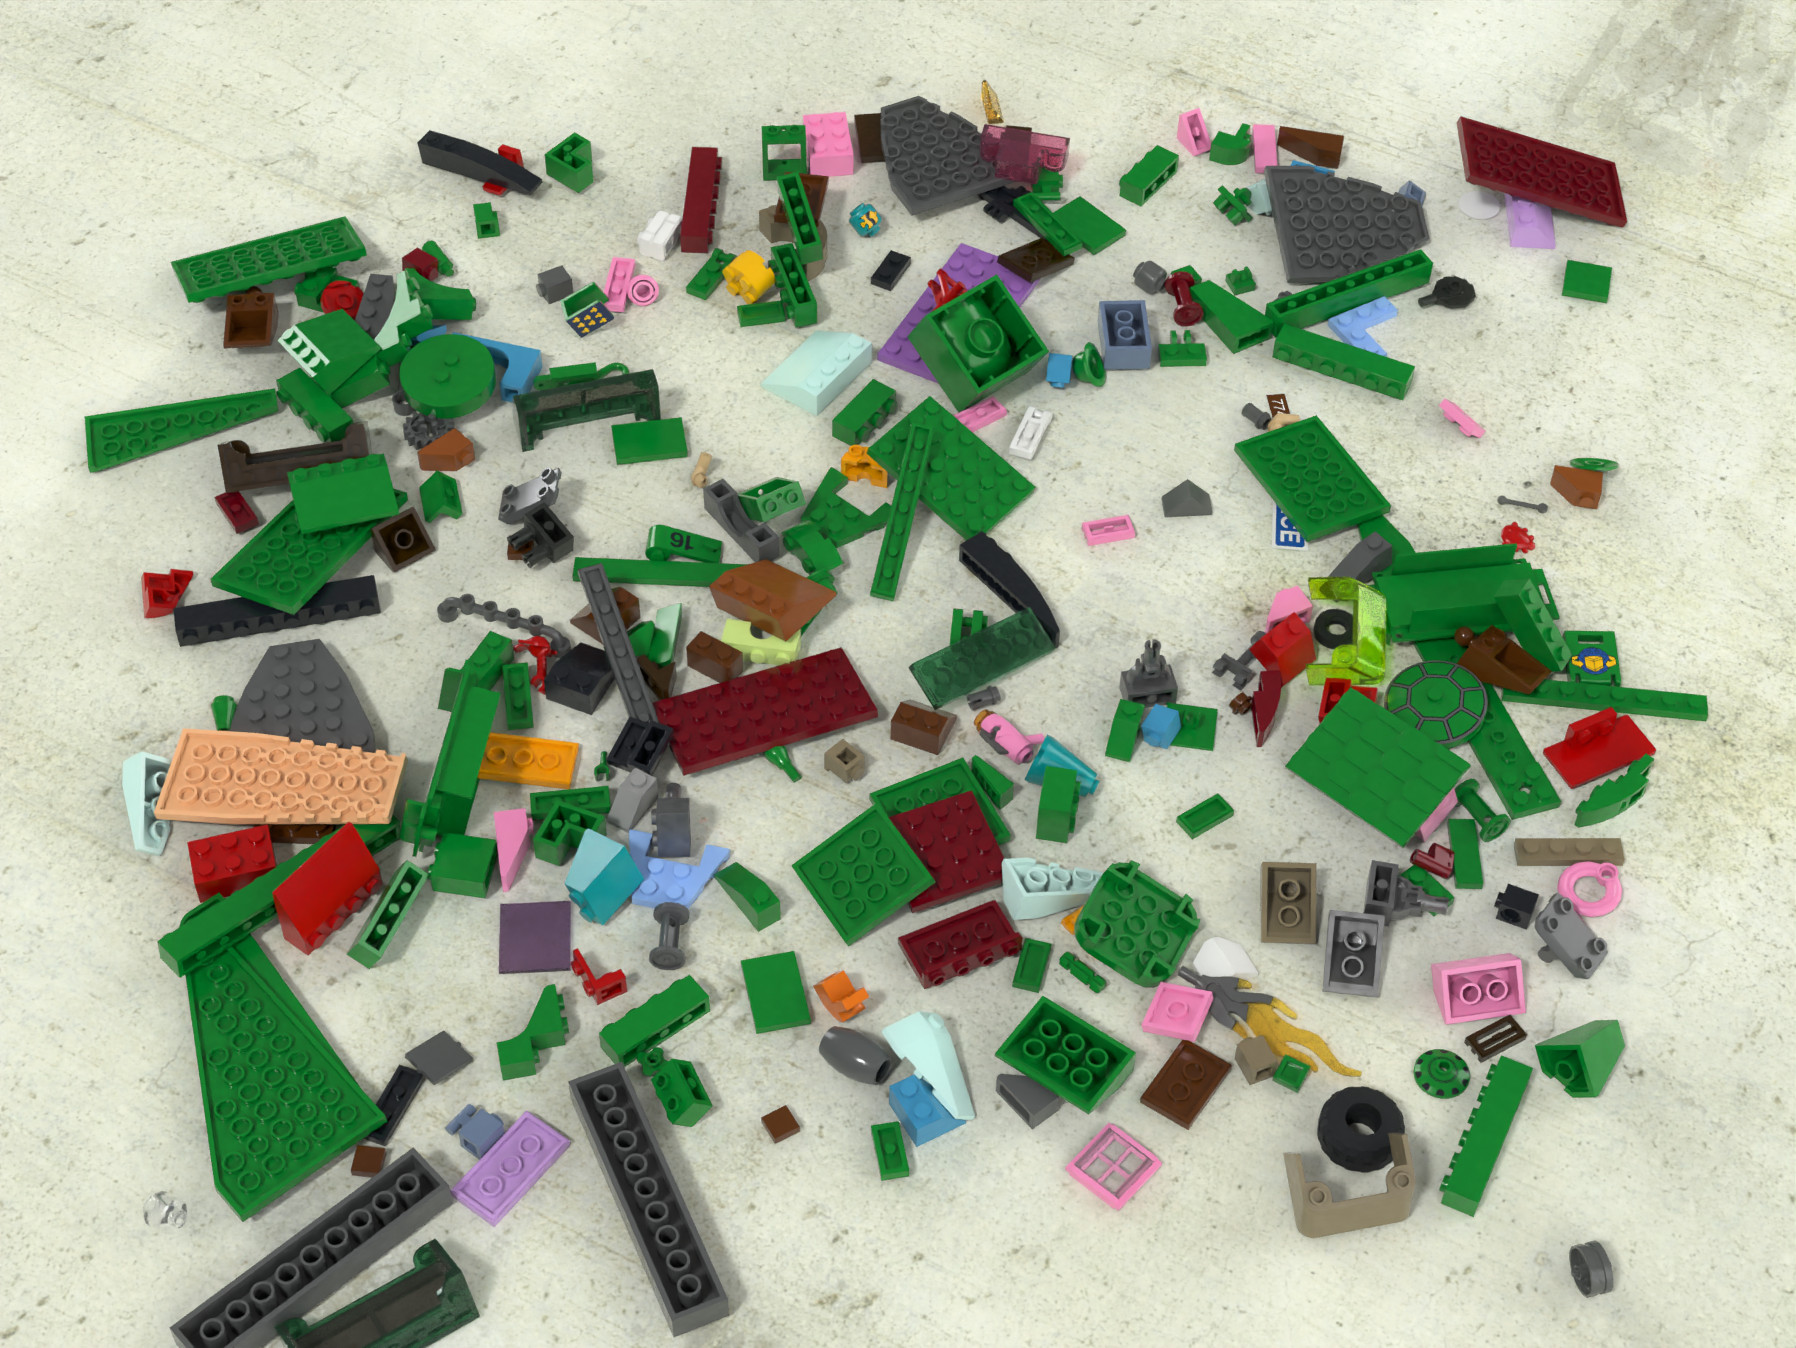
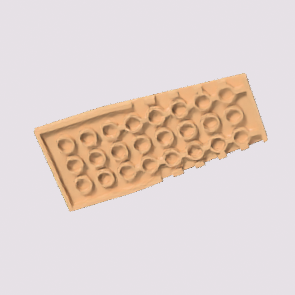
(277, 781)

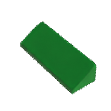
(665, 635)

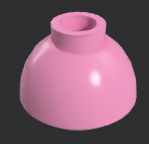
(642, 290)

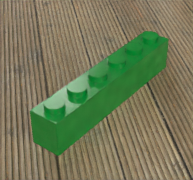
(1343, 361)
(1486, 1136)

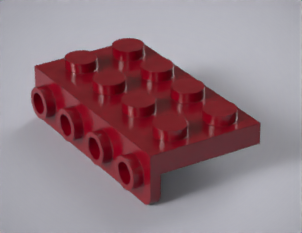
(960, 944)

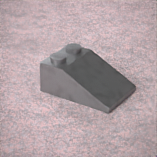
(1353, 953)

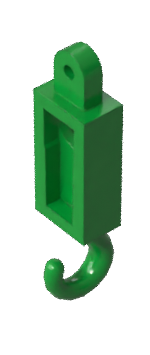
(575, 374)

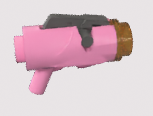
(1005, 738)

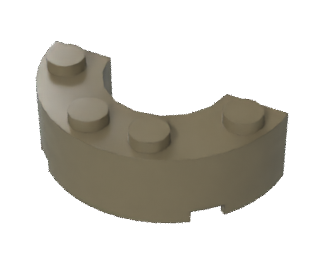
(781, 232)

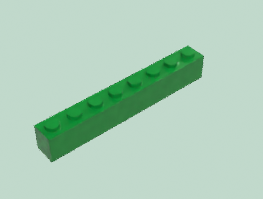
(1350, 291)

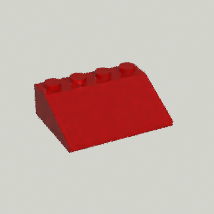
(326, 890)

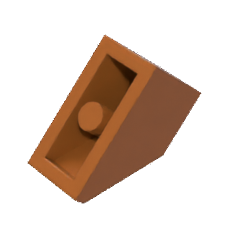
(447, 453)
(1578, 486)

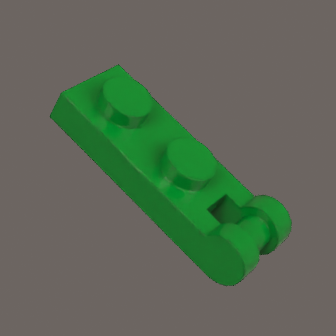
(710, 275)

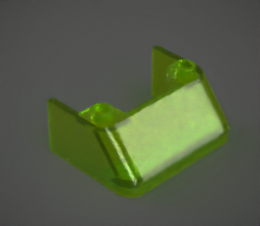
(1366, 657)

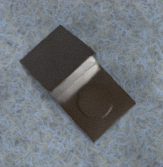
(658, 680)

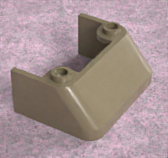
(1320, 1216)

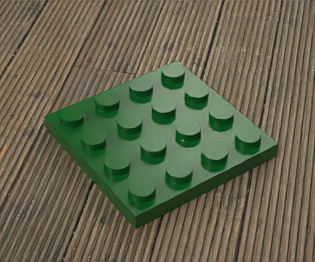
(937, 785)
(863, 874)

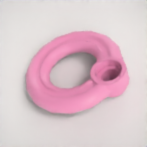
(1597, 870)

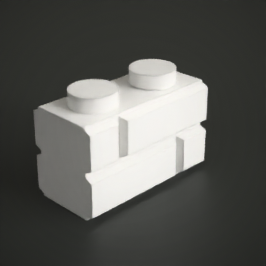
(660, 235)

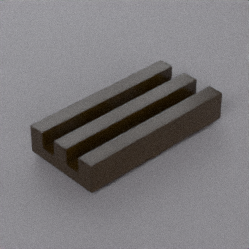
(1478, 1049)

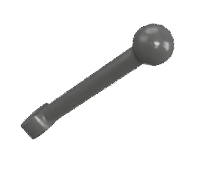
(1542, 508)

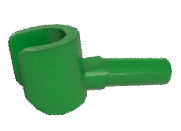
(602, 767)

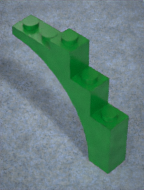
(407, 320)

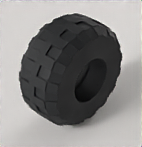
(1364, 1107)

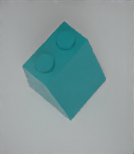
(601, 877)

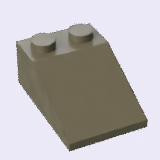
(1288, 902)

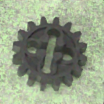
(417, 432)

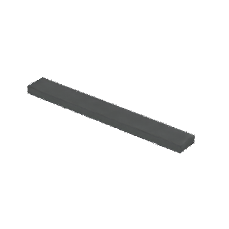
(617, 643)

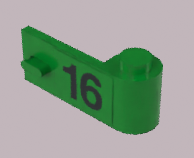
(667, 540)

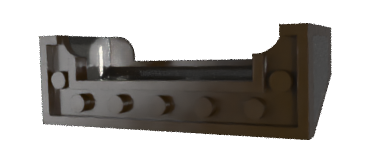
(270, 468)

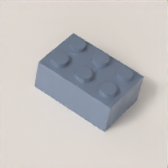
(1124, 334)

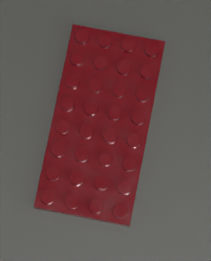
(1541, 172)
(764, 710)

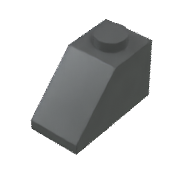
(1027, 1098)

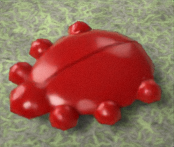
(1515, 534)

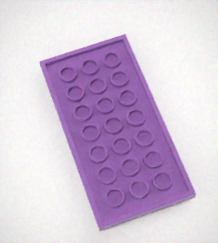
(965, 265)

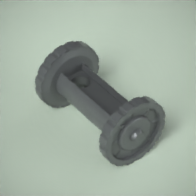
(670, 917)

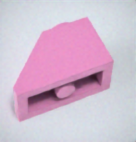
(1286, 603)

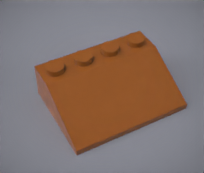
(770, 597)

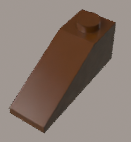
(1314, 146)

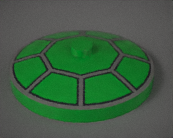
(1439, 701)

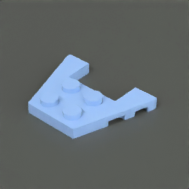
(669, 879)

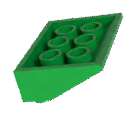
(329, 348)
(342, 493)
(1067, 1056)

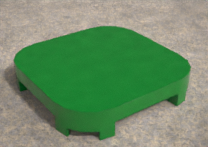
(1135, 925)

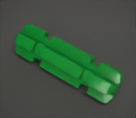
(1082, 972)

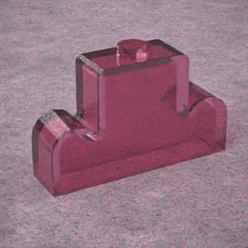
(1022, 153)

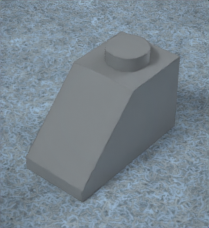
(633, 800)

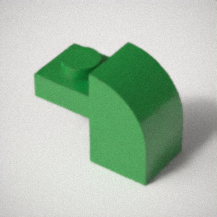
(1231, 149)

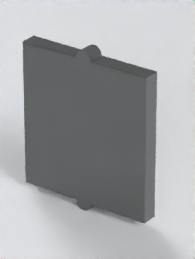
(438, 1057)

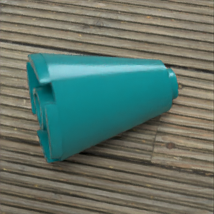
(1056, 755)

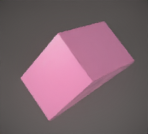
(1193, 132)

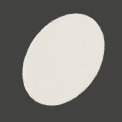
(1479, 205)

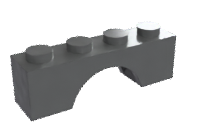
(724, 506)

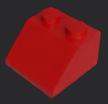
(1286, 648)

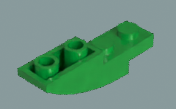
(1616, 796)

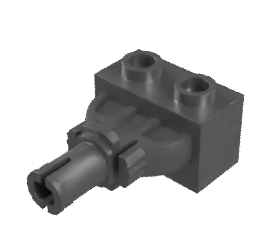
(1149, 680)
(672, 823)
(1397, 896)

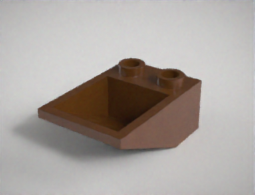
(250, 319)
(1500, 660)

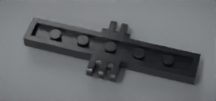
(1001, 206)

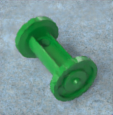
(1479, 810)

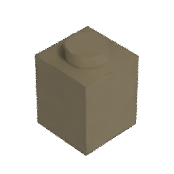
(1255, 1059)

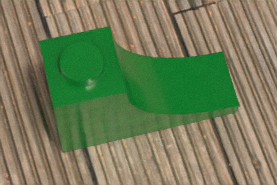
(444, 301)

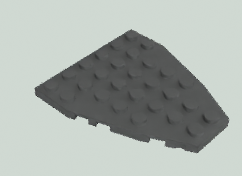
(933, 156)
(1338, 224)
(303, 696)

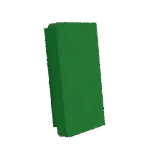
(440, 495)

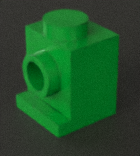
(486, 220)

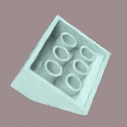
(820, 369)

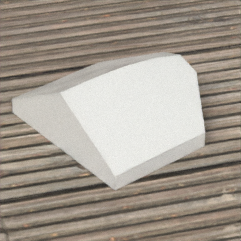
(1223, 958)

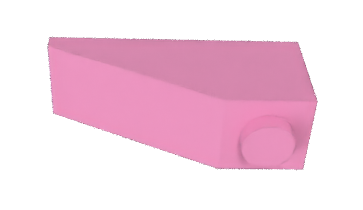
(512, 842)

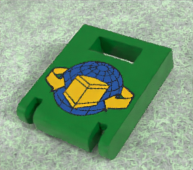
(1592, 661)

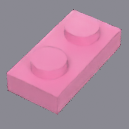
(1455, 413)

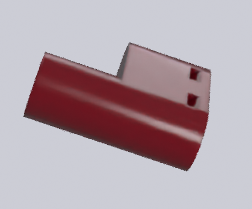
(1437, 860)

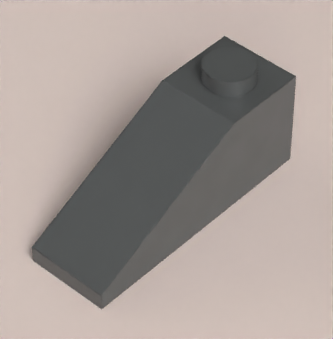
(1366, 557)

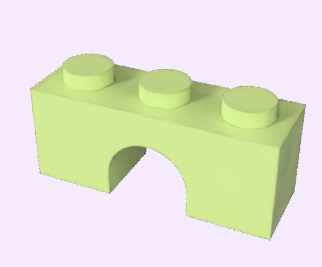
(768, 651)

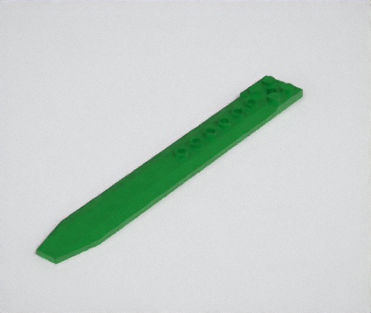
(1498, 742)

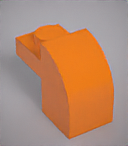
(840, 996)

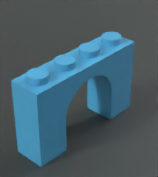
(521, 364)

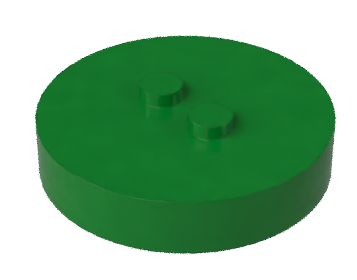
(448, 376)

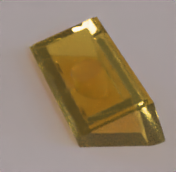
(991, 104)

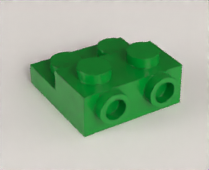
(311, 289)

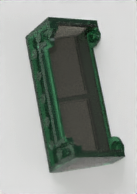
(585, 403)
(400, 1314)

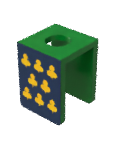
(586, 309)

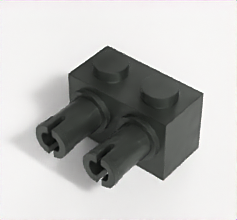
(547, 531)

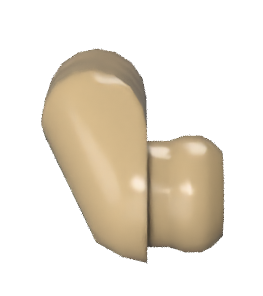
(1281, 420)

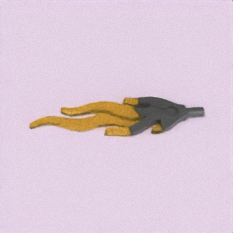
(1257, 1013)

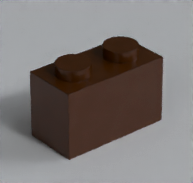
(714, 658)

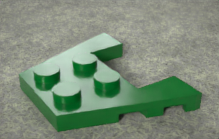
(839, 518)

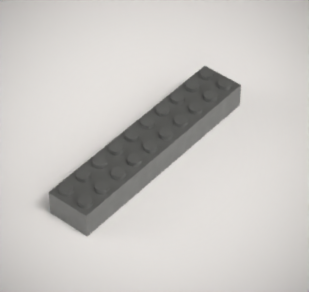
(648, 1200)
(318, 1258)

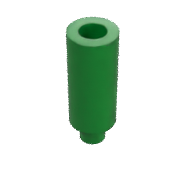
(444, 264)

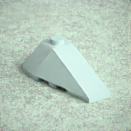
(142, 785)
(1042, 890)
(931, 1051)

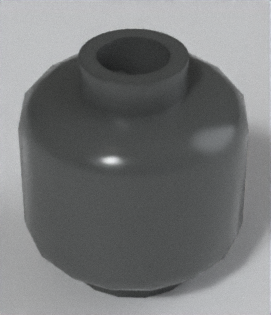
(1150, 277)

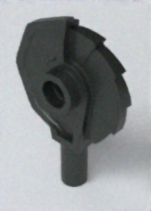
(1450, 292)

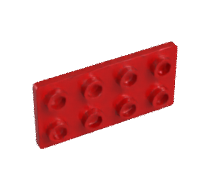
(1597, 747)

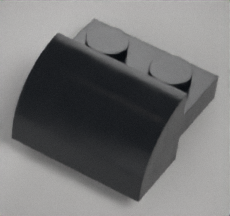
(640, 745)

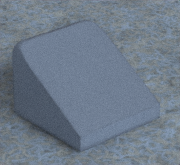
(1411, 190)

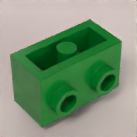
(681, 1093)

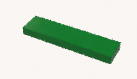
(1047, 224)

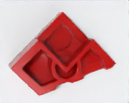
(163, 591)

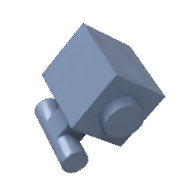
(476, 1133)

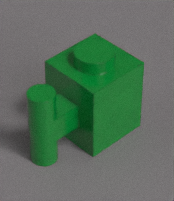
(1048, 186)

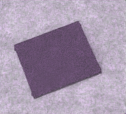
(535, 937)

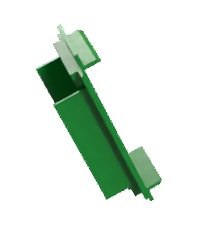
(1450, 589)
(458, 762)

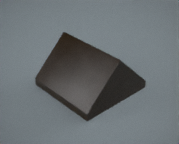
(401, 540)

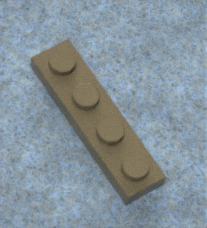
(1567, 851)

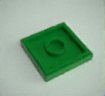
(1586, 281)

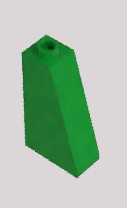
(1230, 318)

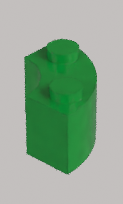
(810, 547)

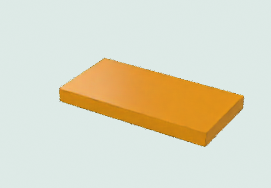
(529, 761)

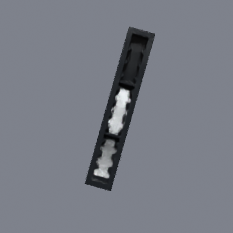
(475, 162)
(1006, 580)

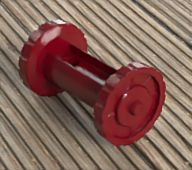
(1187, 311)

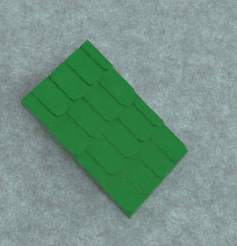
(1380, 769)

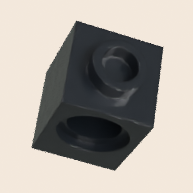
(1516, 906)

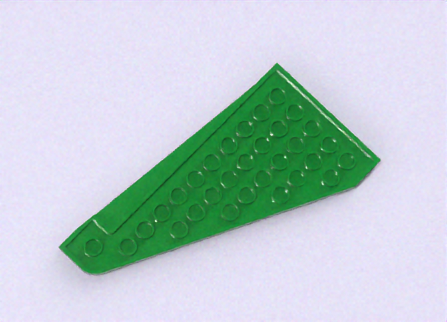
(268, 1079)

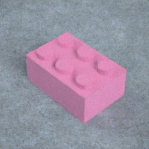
(828, 144)

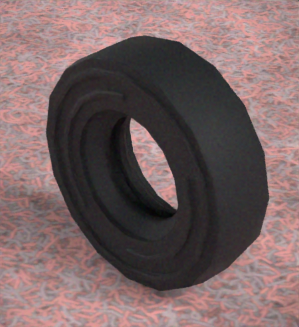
(1333, 616)

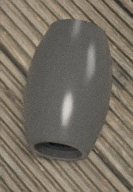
(855, 1055)

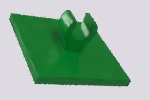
(1197, 726)

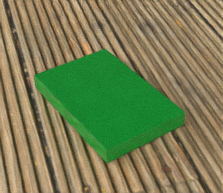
(1090, 225)
(649, 441)
(775, 992)

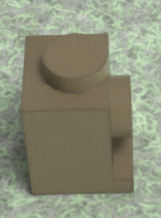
(844, 761)

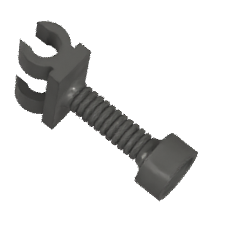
(1238, 667)

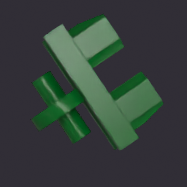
(1239, 211)

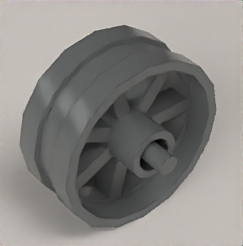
(1591, 1269)

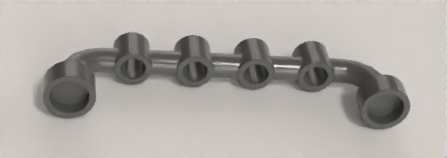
(448, 613)

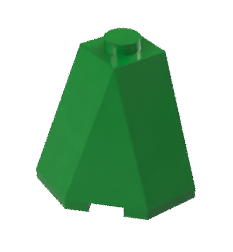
(1582, 1057)

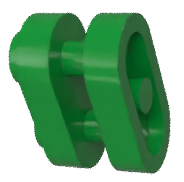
(977, 622)

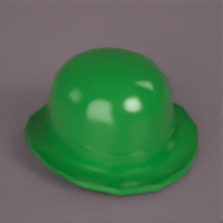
(1089, 366)

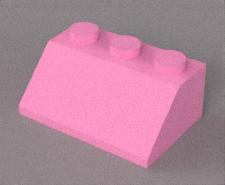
(1479, 988)

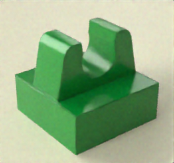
(1240, 281)

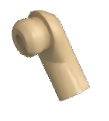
(699, 474)

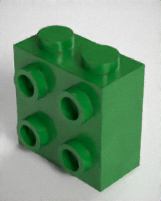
(463, 865)

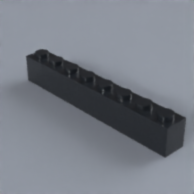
(247, 617)

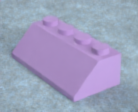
(1529, 223)

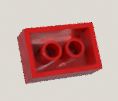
(230, 861)

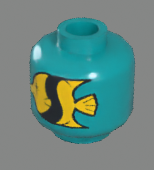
(865, 220)

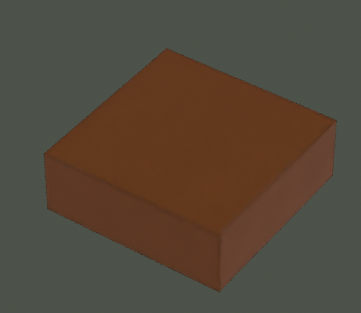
(780, 1124)
(368, 1161)

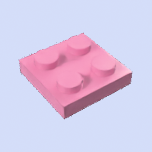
(1177, 1011)

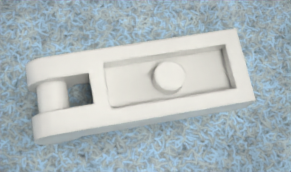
(1030, 432)

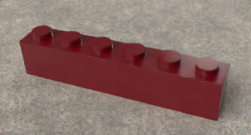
(699, 200)

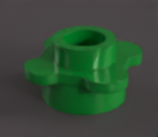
(645, 1059)

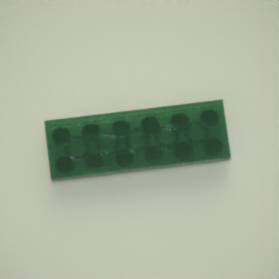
(981, 658)

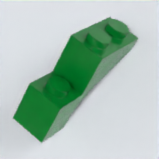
(543, 1031)

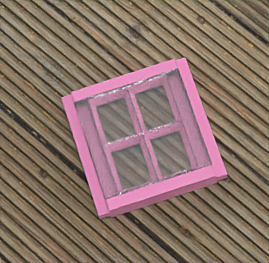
(1113, 1166)

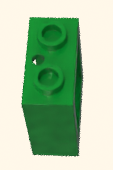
(774, 135)
(777, 498)

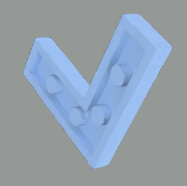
(1352, 324)

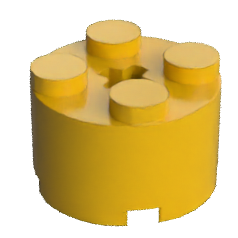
(748, 277)

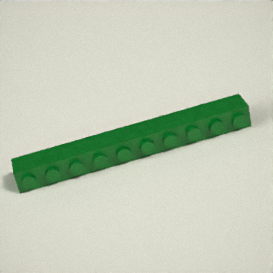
(251, 906)

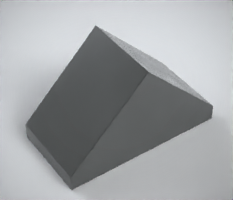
(1186, 500)

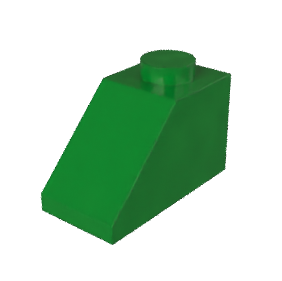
(1125, 730)

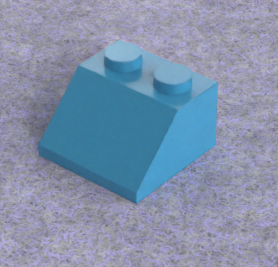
(920, 1110)

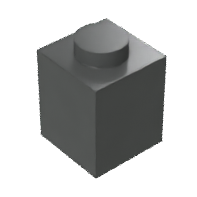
(554, 284)

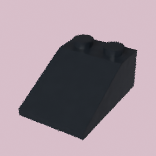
(580, 678)

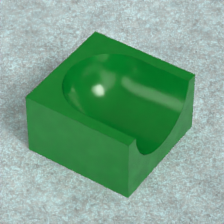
(977, 343)

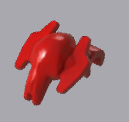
(540, 649)

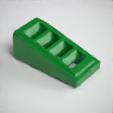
(993, 782)

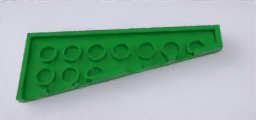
(143, 431)

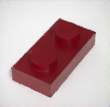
(236, 511)

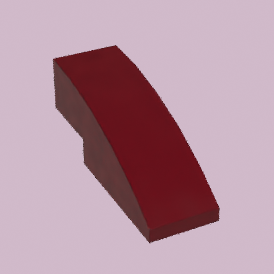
(1265, 704)

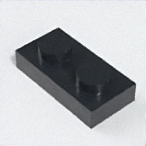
(890, 270)

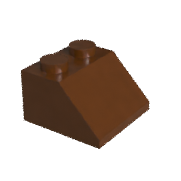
(628, 608)
(921, 726)

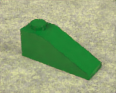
(750, 895)

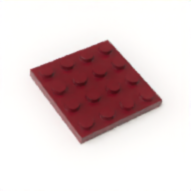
(953, 847)

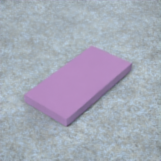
(510, 1168)

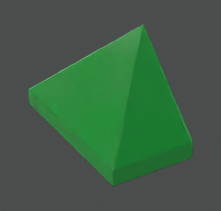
(641, 637)

